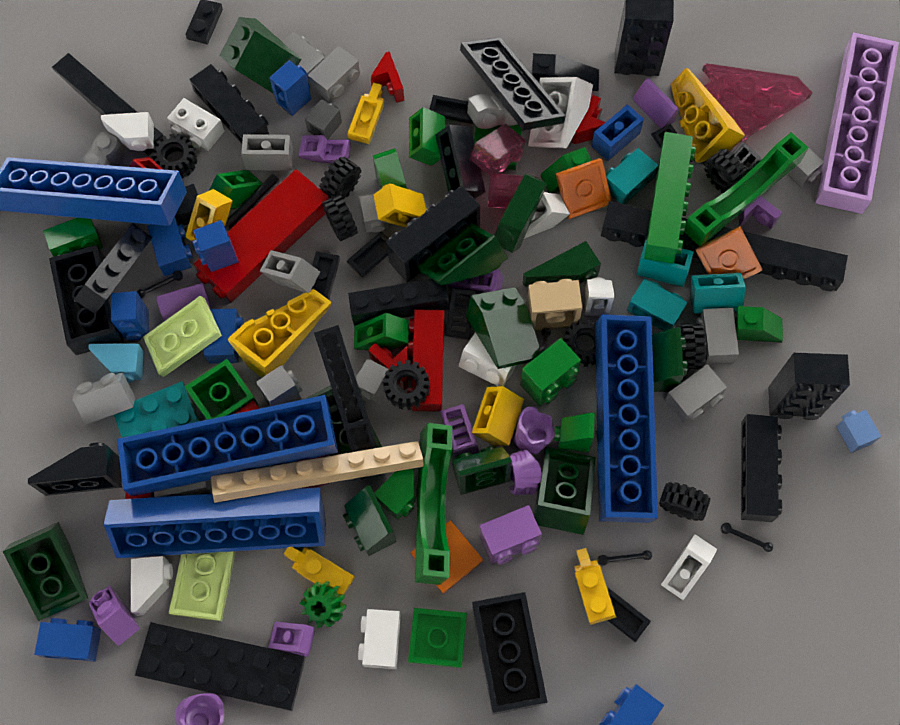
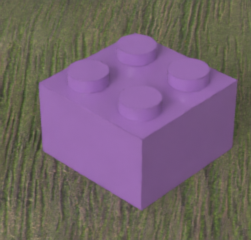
(510, 535)

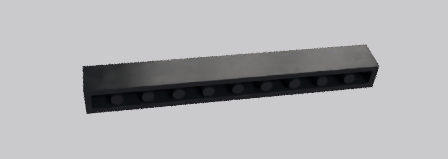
(777, 257)

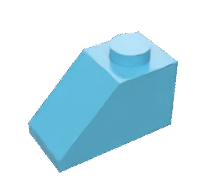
(121, 358)

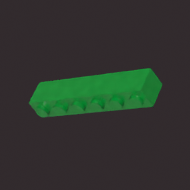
(668, 198)

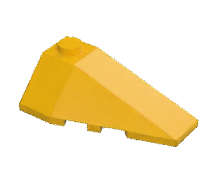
(703, 117)
(275, 336)

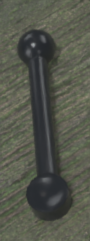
(177, 275)
(545, 332)
(726, 528)
(603, 559)

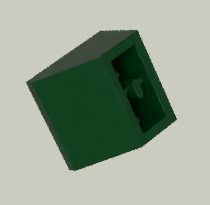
(668, 359)

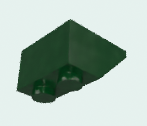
(369, 522)

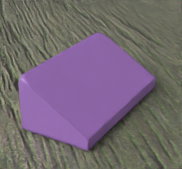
(655, 104)
(174, 301)

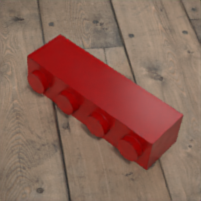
(428, 352)

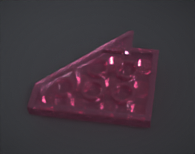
(754, 96)

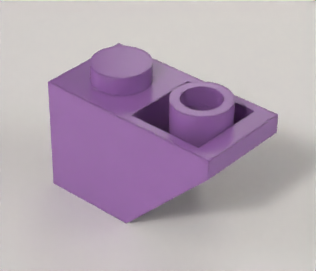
(113, 615)

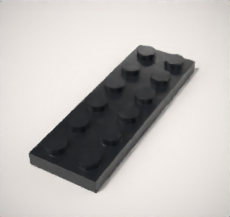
(512, 83)
(221, 666)

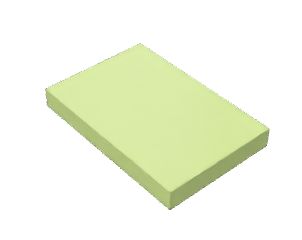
(182, 336)
(202, 585)

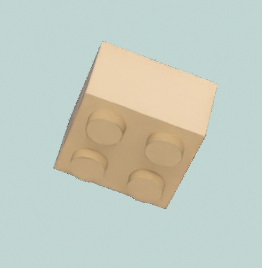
(554, 304)

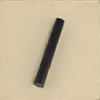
(252, 200)

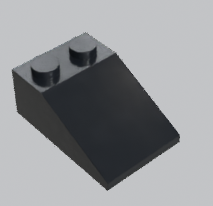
(80, 471)

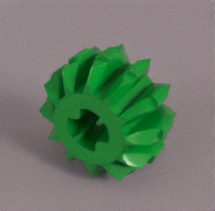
(326, 612)

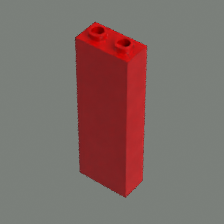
(269, 226)

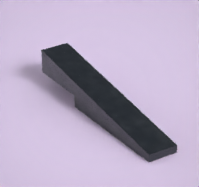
(95, 91)
(345, 390)

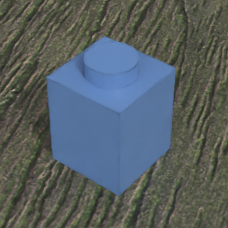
(858, 430)

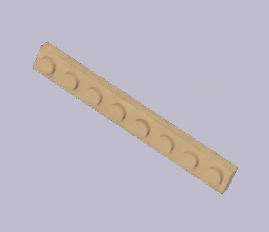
(316, 471)

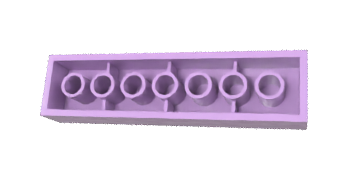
(857, 123)

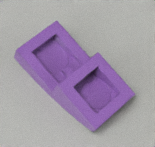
(321, 150)

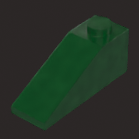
(520, 213)
(574, 264)

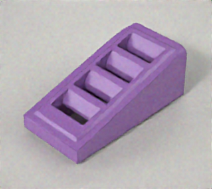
(496, 283)
(465, 444)

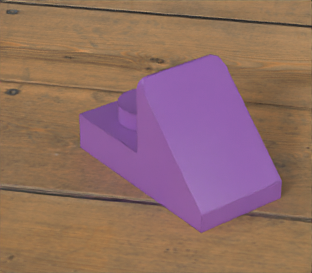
(763, 211)
(292, 638)

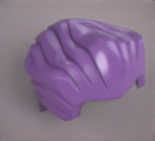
(533, 430)
(524, 473)
(200, 710)

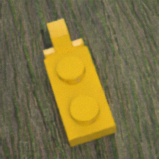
(367, 115)
(319, 569)
(593, 589)

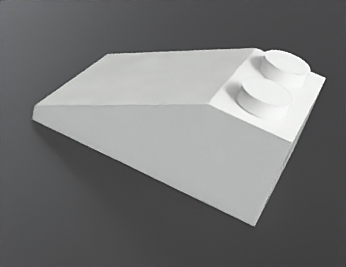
(573, 99)

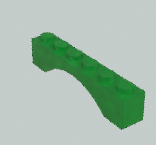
(722, 210)
(432, 547)

